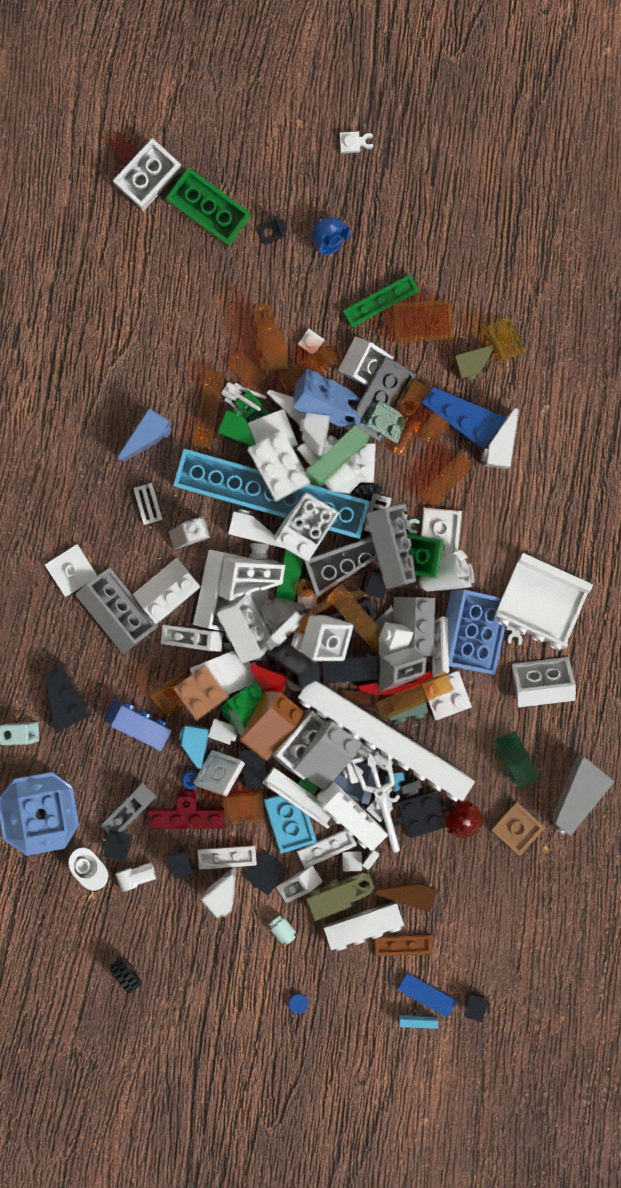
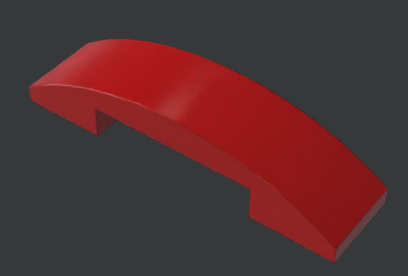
(372, 687)

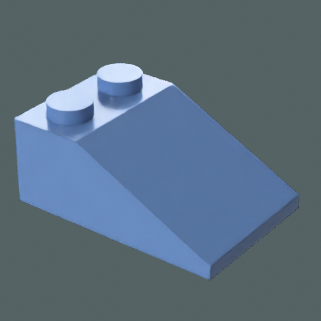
(149, 432)

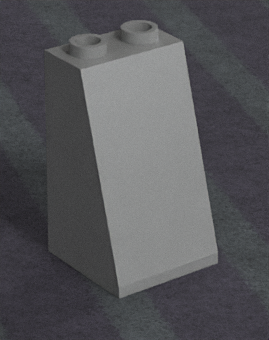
(580, 795)

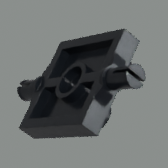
(422, 814)

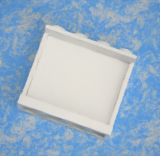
(542, 602)

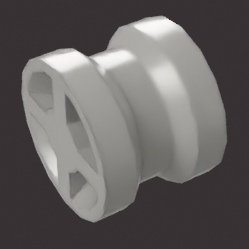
(258, 551)

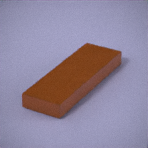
(403, 945)

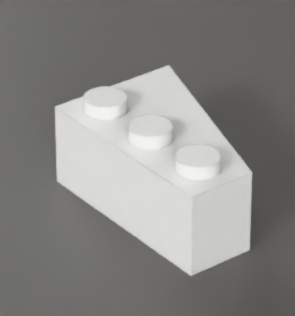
(245, 576)

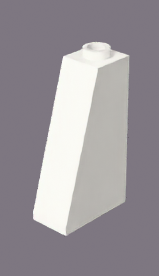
(189, 533)

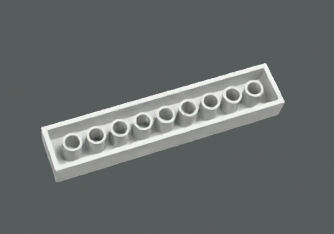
(390, 741)

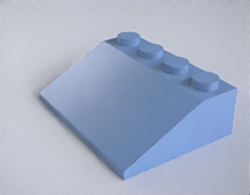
(473, 631)

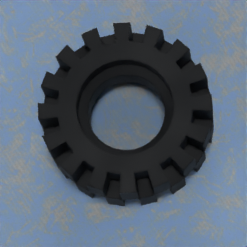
(125, 975)

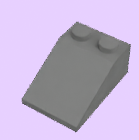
(327, 755)

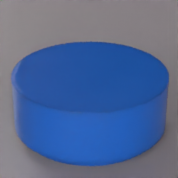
(298, 1003)

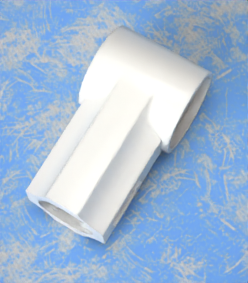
(130, 878)

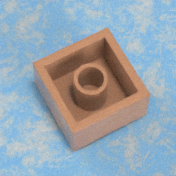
(201, 692)

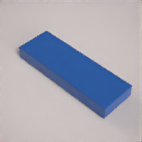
(427, 994)

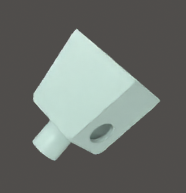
(19, 733)

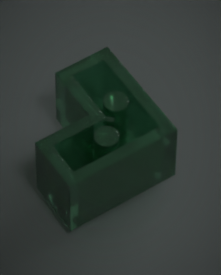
(516, 759)

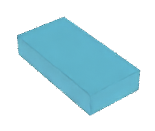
(418, 1021)

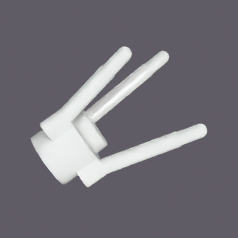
(233, 392)

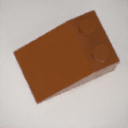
(271, 724)

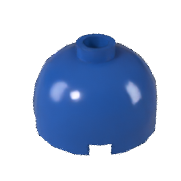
(329, 234)

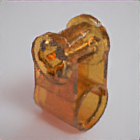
(415, 396)

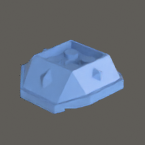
(18, 809)

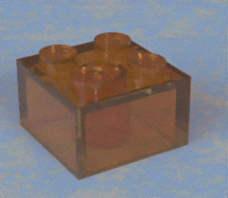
(243, 806)

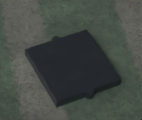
(266, 873)

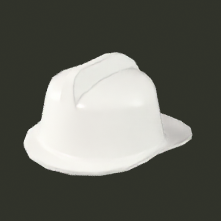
(88, 869)

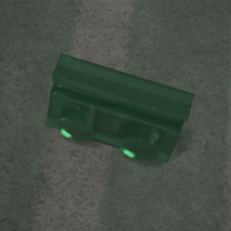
(387, 421)

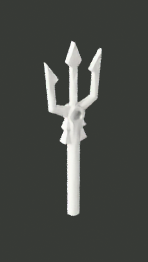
(381, 796)

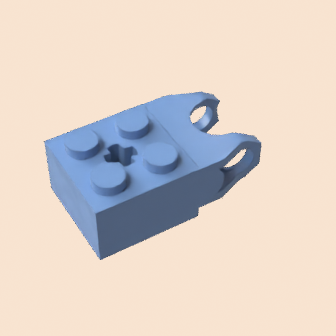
(325, 397)

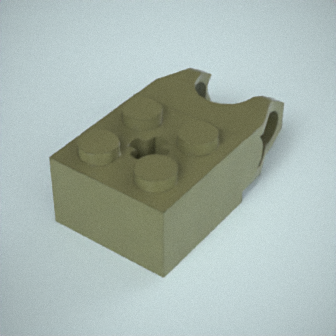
(338, 895)

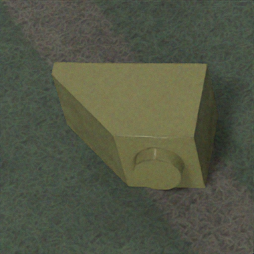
(472, 362)

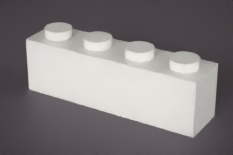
(363, 925)

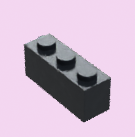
(293, 665)
(351, 669)

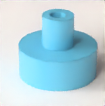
(398, 778)

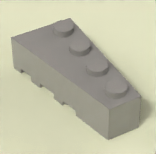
(392, 545)

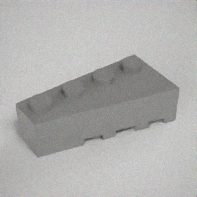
(339, 563)

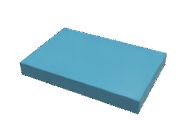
(289, 824)

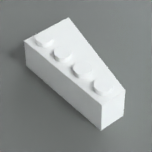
(351, 816)

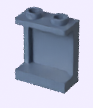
(355, 790)

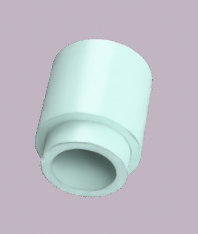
(282, 930)

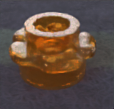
(299, 587)

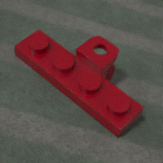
(186, 815)

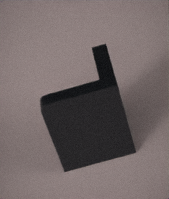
(476, 1006)

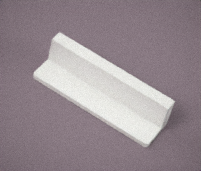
(296, 796)

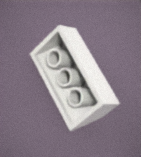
(209, 600)

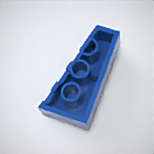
(467, 419)

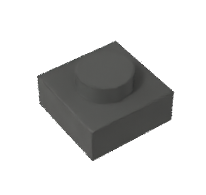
(411, 787)

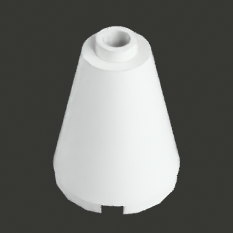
(452, 574)

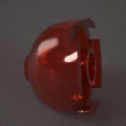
(465, 820)

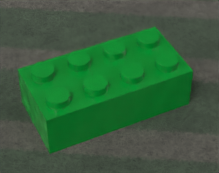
(208, 207)

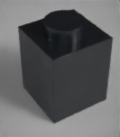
(375, 585)
(116, 845)

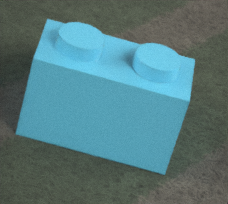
(194, 742)

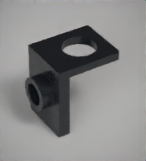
(279, 227)

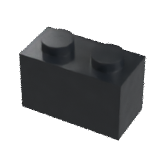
(254, 769)
(180, 862)

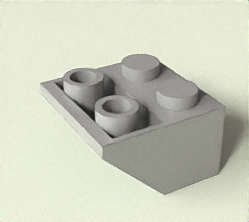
(401, 668)

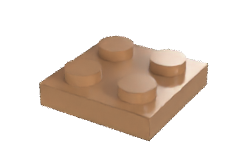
(517, 828)

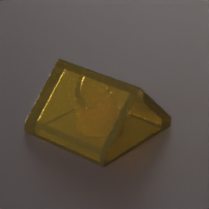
(504, 340)

